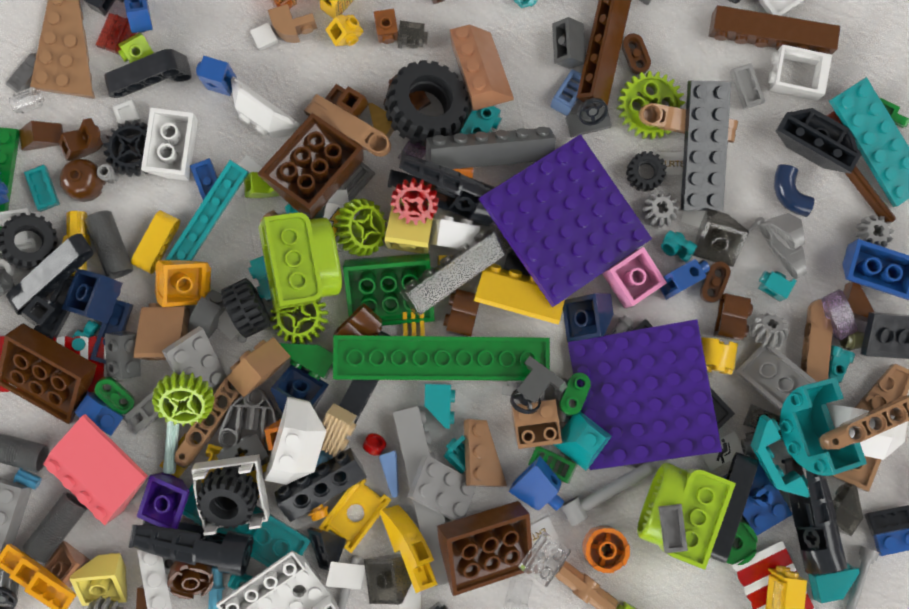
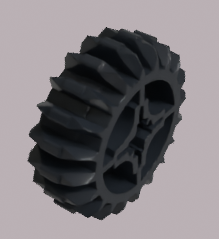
(119, 162)

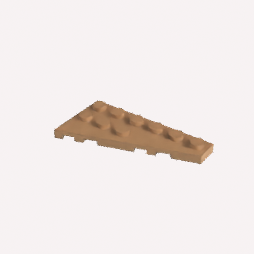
(63, 52)
(889, 387)

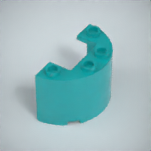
(806, 419)

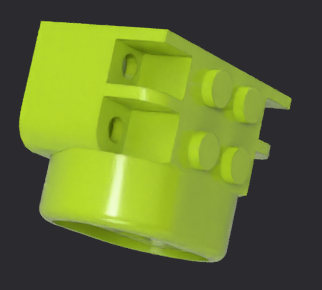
(299, 259)
(703, 506)

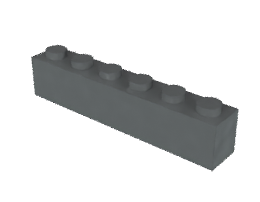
(490, 148)

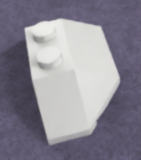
(261, 113)
(296, 443)
(877, 446)

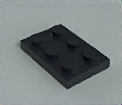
(886, 336)

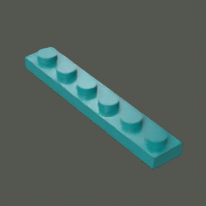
(208, 212)

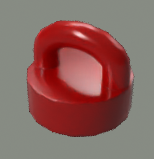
(374, 444)

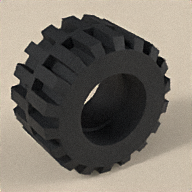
(27, 223)
(245, 308)
(228, 497)

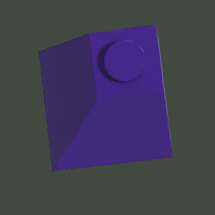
(163, 500)

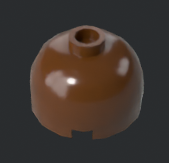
(81, 180)
(190, 580)

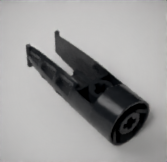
(454, 190)
(816, 524)
(188, 545)

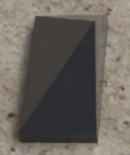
(326, 547)

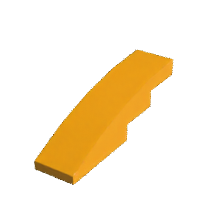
(35, 578)

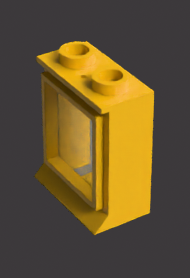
(785, 589)

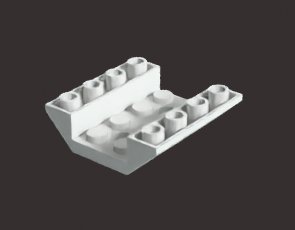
(275, 588)

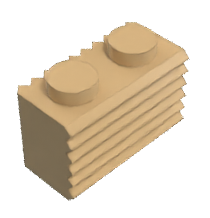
(338, 425)

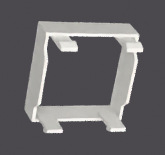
(200, 471)

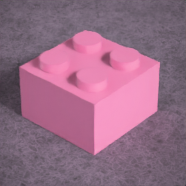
(634, 278)

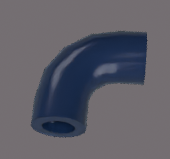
(788, 193)

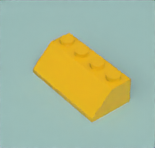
(515, 293)

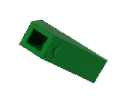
(312, 357)

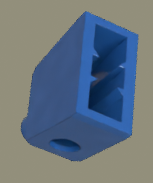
(684, 277)
(538, 486)

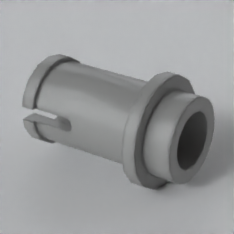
(107, 176)
(622, 326)

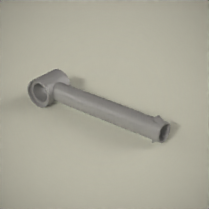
(577, 509)

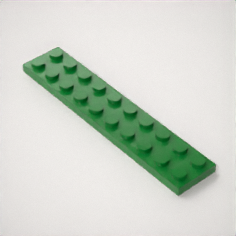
(436, 357)

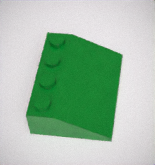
(379, 285)

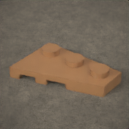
(481, 458)

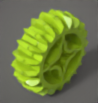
(354, 231)
(299, 324)
(177, 399)

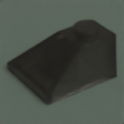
(720, 238)
(387, 579)

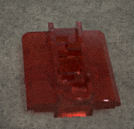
(114, 32)

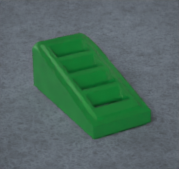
(571, 469)

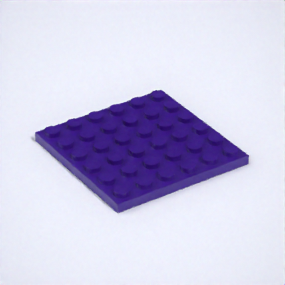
(565, 219)
(648, 394)

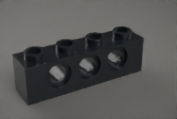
(314, 494)

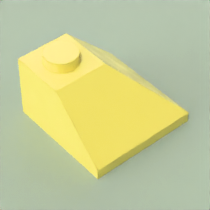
(101, 577)

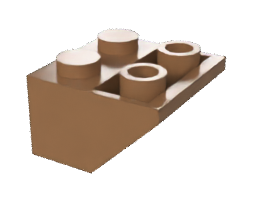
(537, 428)

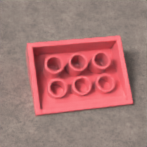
(95, 470)

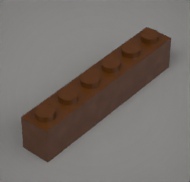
(772, 30)
(603, 50)

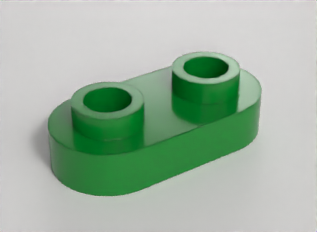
(575, 393)
(113, 395)

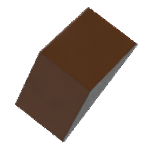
(40, 135)
(858, 301)

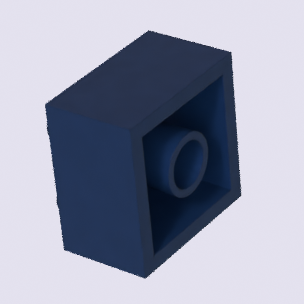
(92, 295)

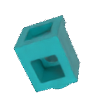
(776, 285)

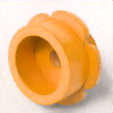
(318, 512)

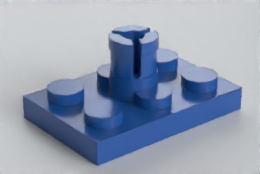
(764, 504)

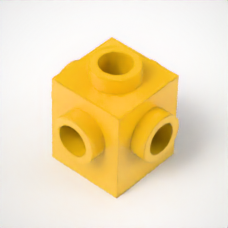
(344, 30)

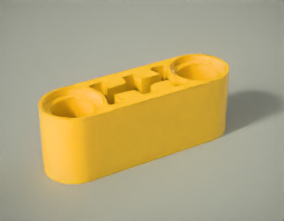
(155, 241)

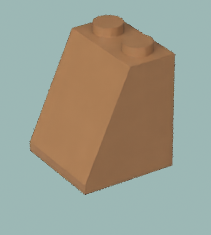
(159, 329)

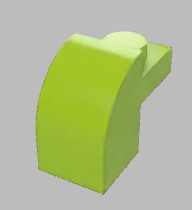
(257, 188)

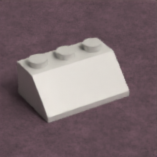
(169, 144)

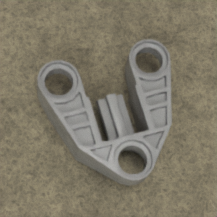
(785, 239)
(234, 418)

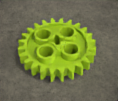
(662, 91)

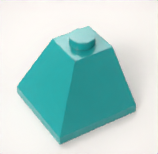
(582, 440)

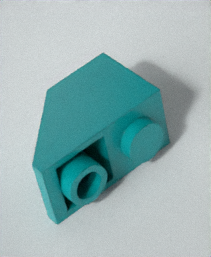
(438, 402)
(833, 585)

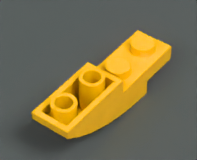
(412, 546)

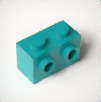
(482, 120)

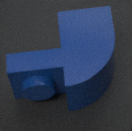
(101, 414)

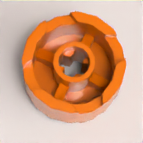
(612, 560)

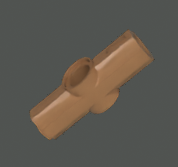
(585, 587)

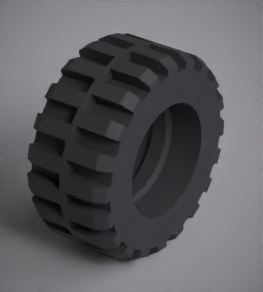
(430, 79)

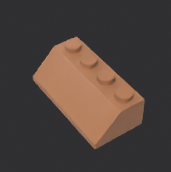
(480, 67)

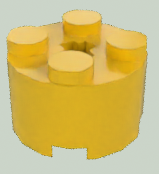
(719, 356)

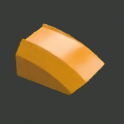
(181, 282)

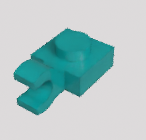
(90, 330)

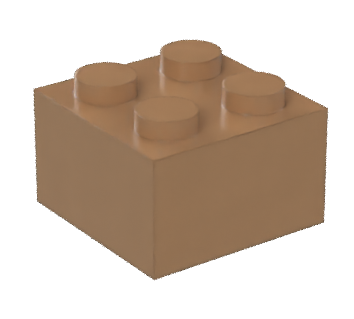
(257, 366)

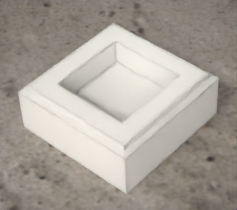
(264, 36)
(126, 112)

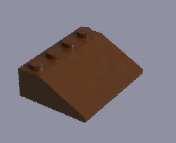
(312, 165)
(45, 371)
(485, 546)

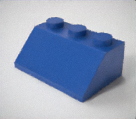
(877, 268)

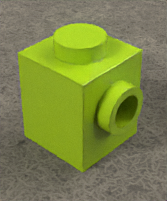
(134, 48)

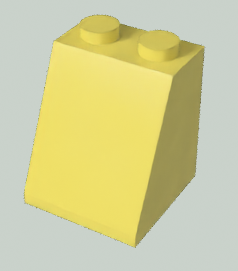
(408, 236)

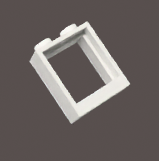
(822, 66)

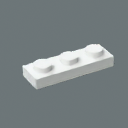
(154, 581)

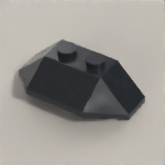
(819, 140)

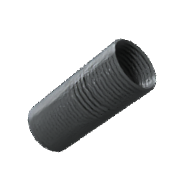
(108, 239)
(28, 456)
(54, 527)

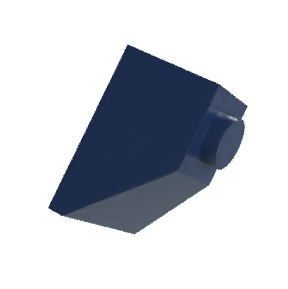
(587, 316)
(299, 385)

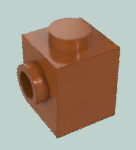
(386, 26)

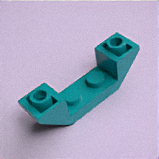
(764, 435)

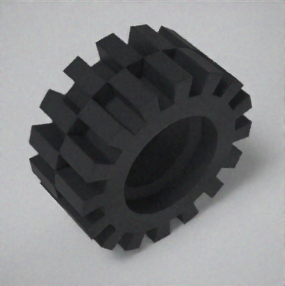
(654, 162)

